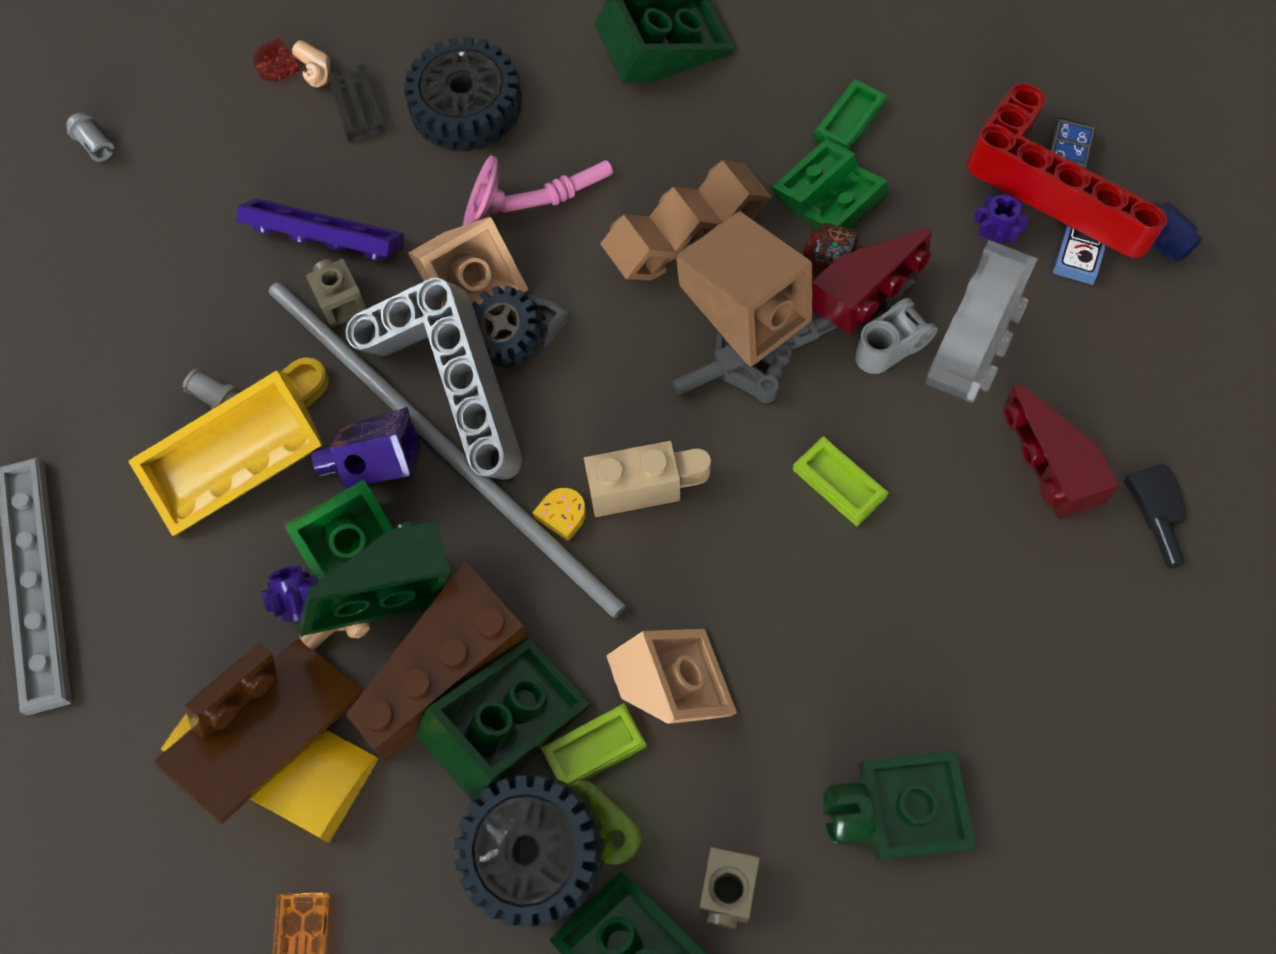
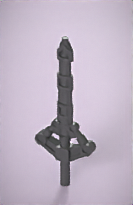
(751, 380)

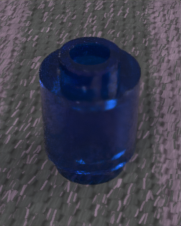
(1178, 236)

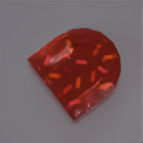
(274, 61)

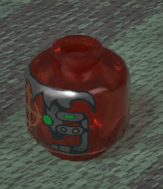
(828, 244)

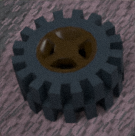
(496, 317)

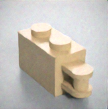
(643, 476)

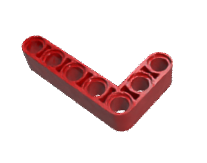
(1057, 185)

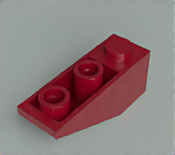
(862, 280)
(1065, 460)

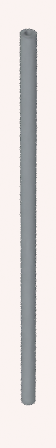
(450, 453)

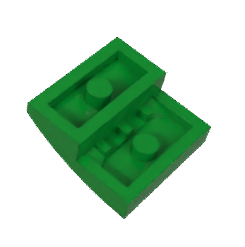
(830, 187)

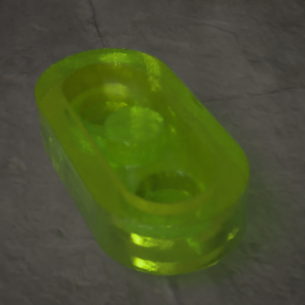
(611, 818)

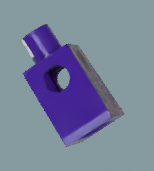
(371, 450)

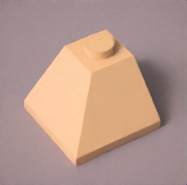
(469, 258)
(672, 676)

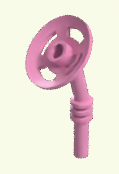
(488, 198)

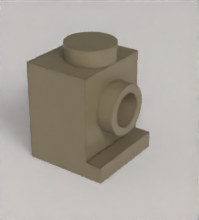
(335, 291)

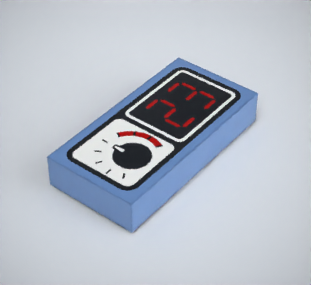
(1079, 257)

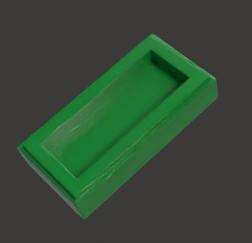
(851, 115)

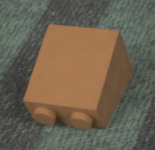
(748, 285)

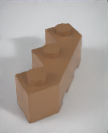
(684, 215)

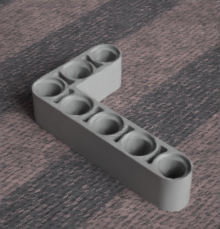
(452, 362)

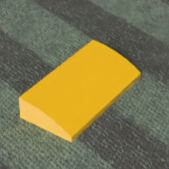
(227, 452)
(315, 785)

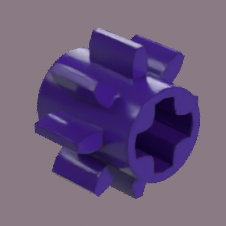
(1001, 218)
(288, 592)

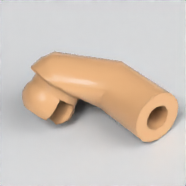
(316, 62)

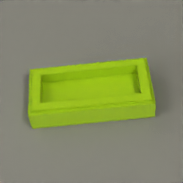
(840, 481)
(594, 746)

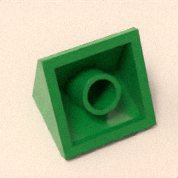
(338, 529)

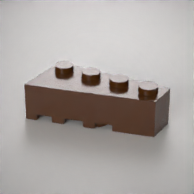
(446, 647)

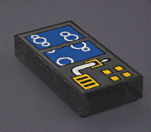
(1073, 141)

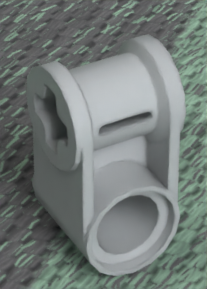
(898, 332)

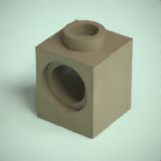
(732, 865)

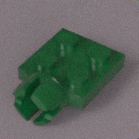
(903, 807)

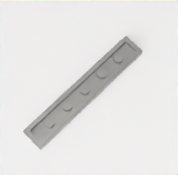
(33, 588)

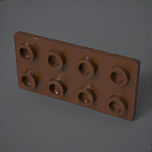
(254, 725)

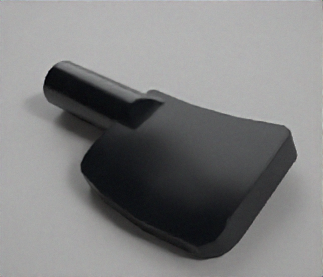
(1161, 507)

